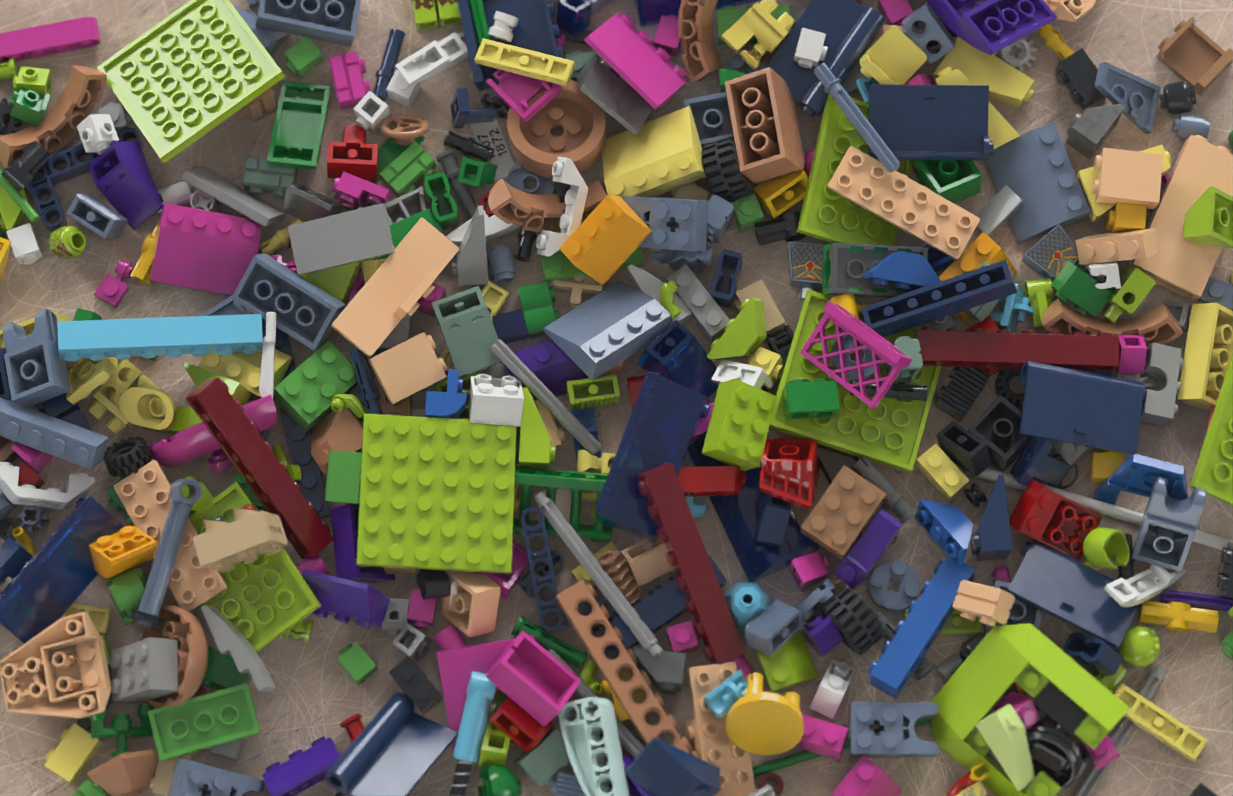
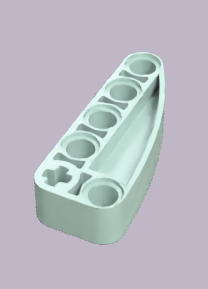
(589, 751)

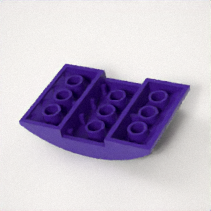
(993, 23)

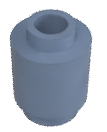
(1190, 124)
(501, 264)

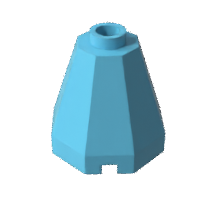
(742, 612)

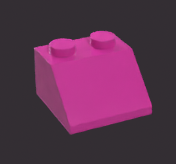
(867, 780)

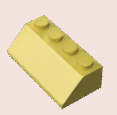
(1206, 355)

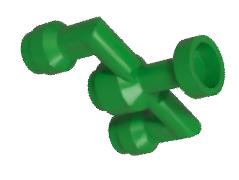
(122, 727)

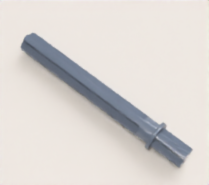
(856, 117)

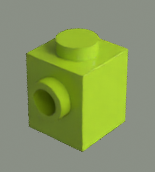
(33, 79)

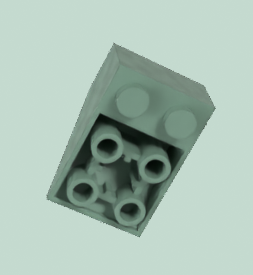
(467, 331)

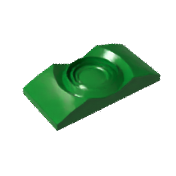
(299, 125)

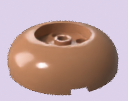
(191, 649)

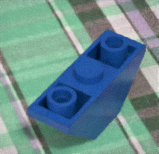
(904, 270)
(947, 528)

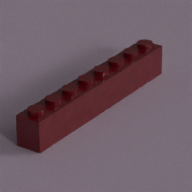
(1011, 350)
(260, 467)
(691, 564)

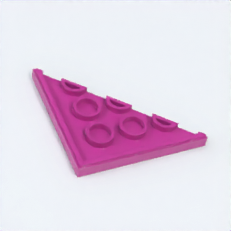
(455, 671)

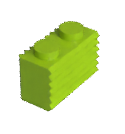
(595, 393)

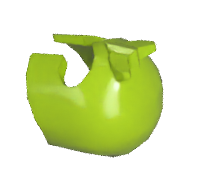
(1103, 545)
(1139, 647)

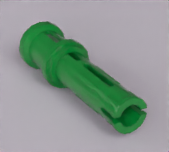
(549, 642)

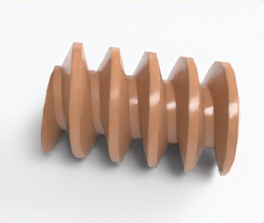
(615, 566)

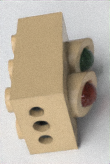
(240, 540)

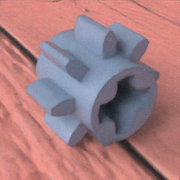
(40, 519)

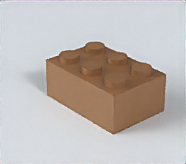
(843, 512)

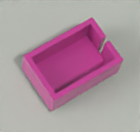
(533, 678)

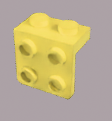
(892, 58)

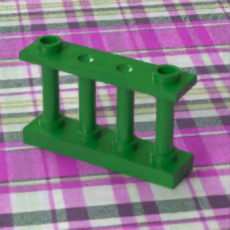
(553, 480)

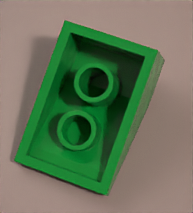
(949, 178)

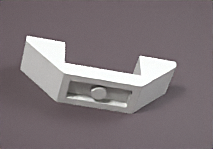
(565, 172)
(51, 498)

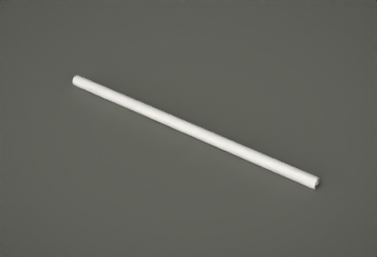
(1103, 508)

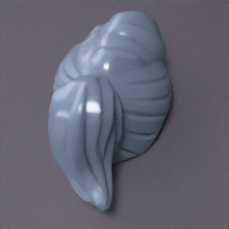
(677, 259)

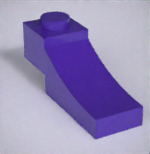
(868, 550)

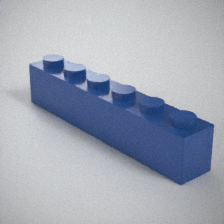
(919, 629)

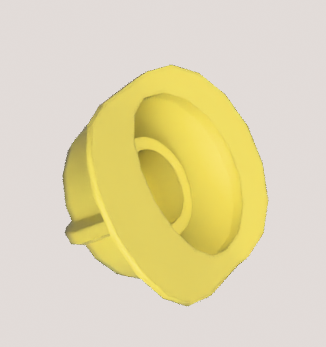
(147, 407)

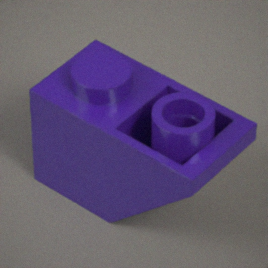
(821, 634)

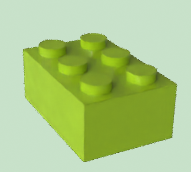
(739, 424)

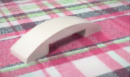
(1143, 585)

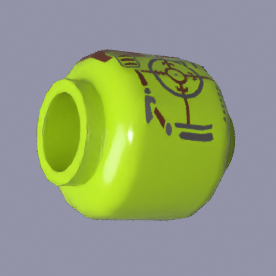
(67, 242)

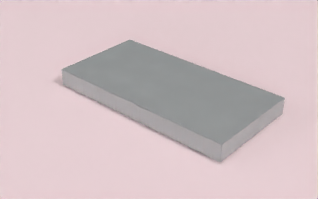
(233, 196)
(341, 239)

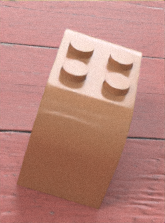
(764, 125)

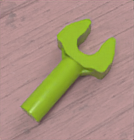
(292, 470)

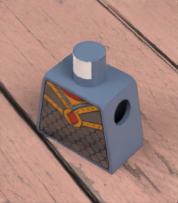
(1051, 254)
(805, 266)

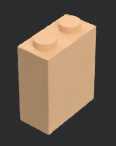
(1127, 177)
(408, 367)

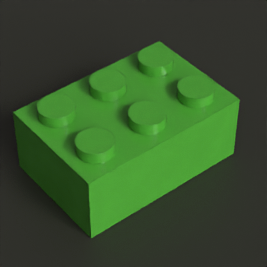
(310, 387)

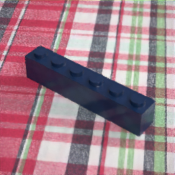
(940, 299)
(655, 611)

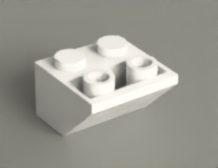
(495, 400)

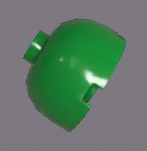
(498, 781)

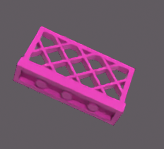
(862, 334)

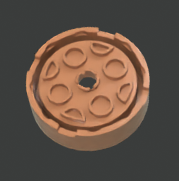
(582, 126)

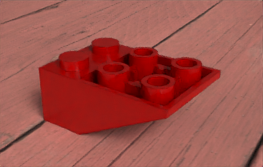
(1053, 519)

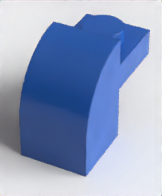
(449, 403)

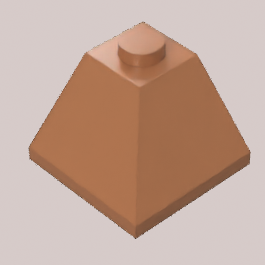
(338, 433)
(126, 773)

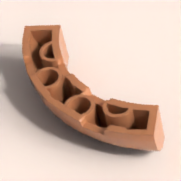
(697, 38)
(60, 123)
(537, 211)
(1155, 326)

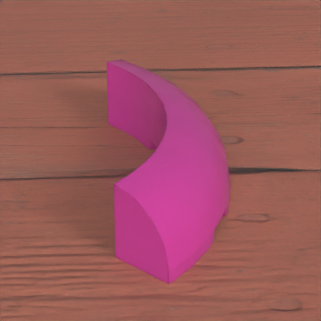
(198, 440)

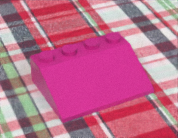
(638, 60)
(203, 249)

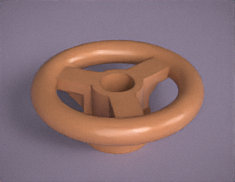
(405, 132)

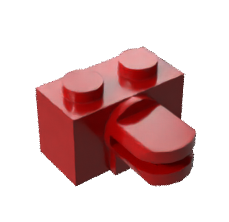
(353, 155)

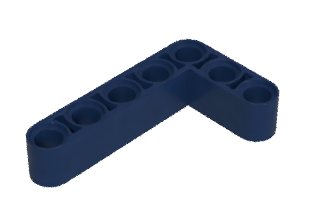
(73, 169)
(548, 579)

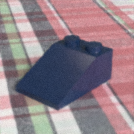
(993, 533)
(673, 772)

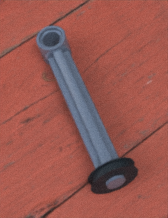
(166, 552)

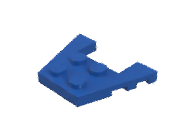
(1138, 477)

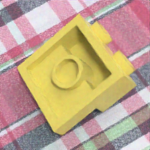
(87, 375)

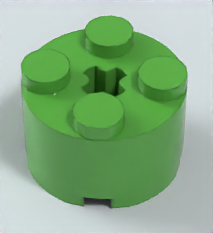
(127, 592)

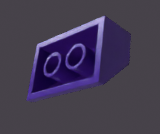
(550, 366)
(345, 535)
(347, 600)
(301, 769)

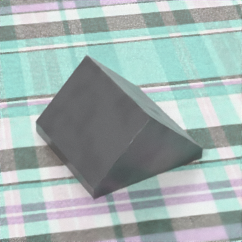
(308, 204)

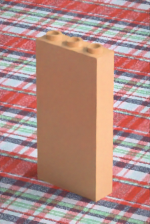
(1182, 263)

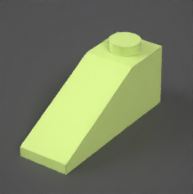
(1009, 743)

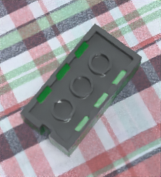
(847, 263)

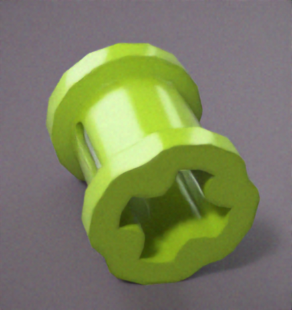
(8, 69)

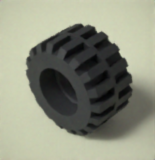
(723, 170)
(854, 620)

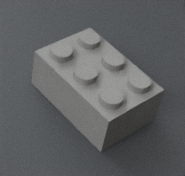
(144, 670)

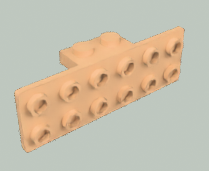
(903, 203)
(395, 287)
(148, 504)
(709, 736)

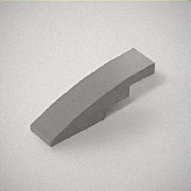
(232, 641)

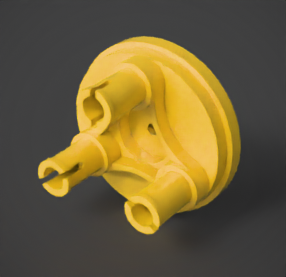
(764, 720)

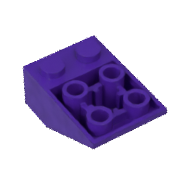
(127, 182)

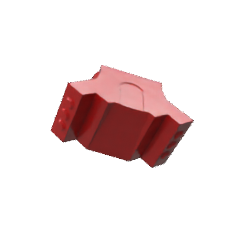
(790, 470)

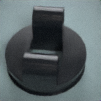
(1059, 744)

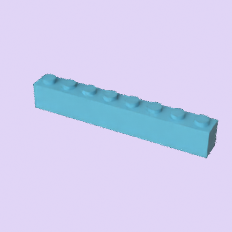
(160, 337)

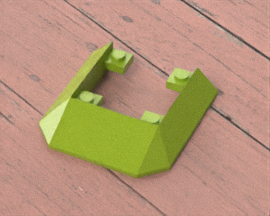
(1031, 660)

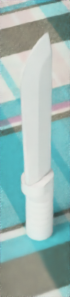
(266, 384)

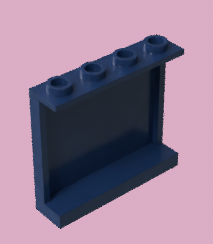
(533, 31)

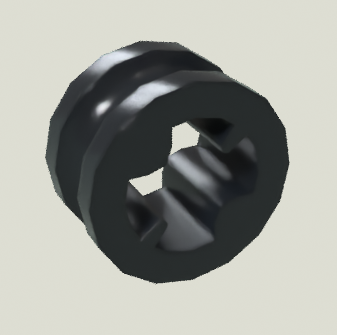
(975, 495)
(5, 523)

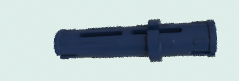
(388, 63)
(370, 396)

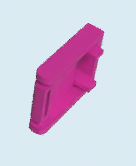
(519, 90)

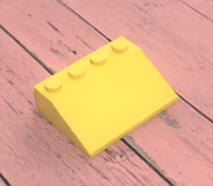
(656, 159)

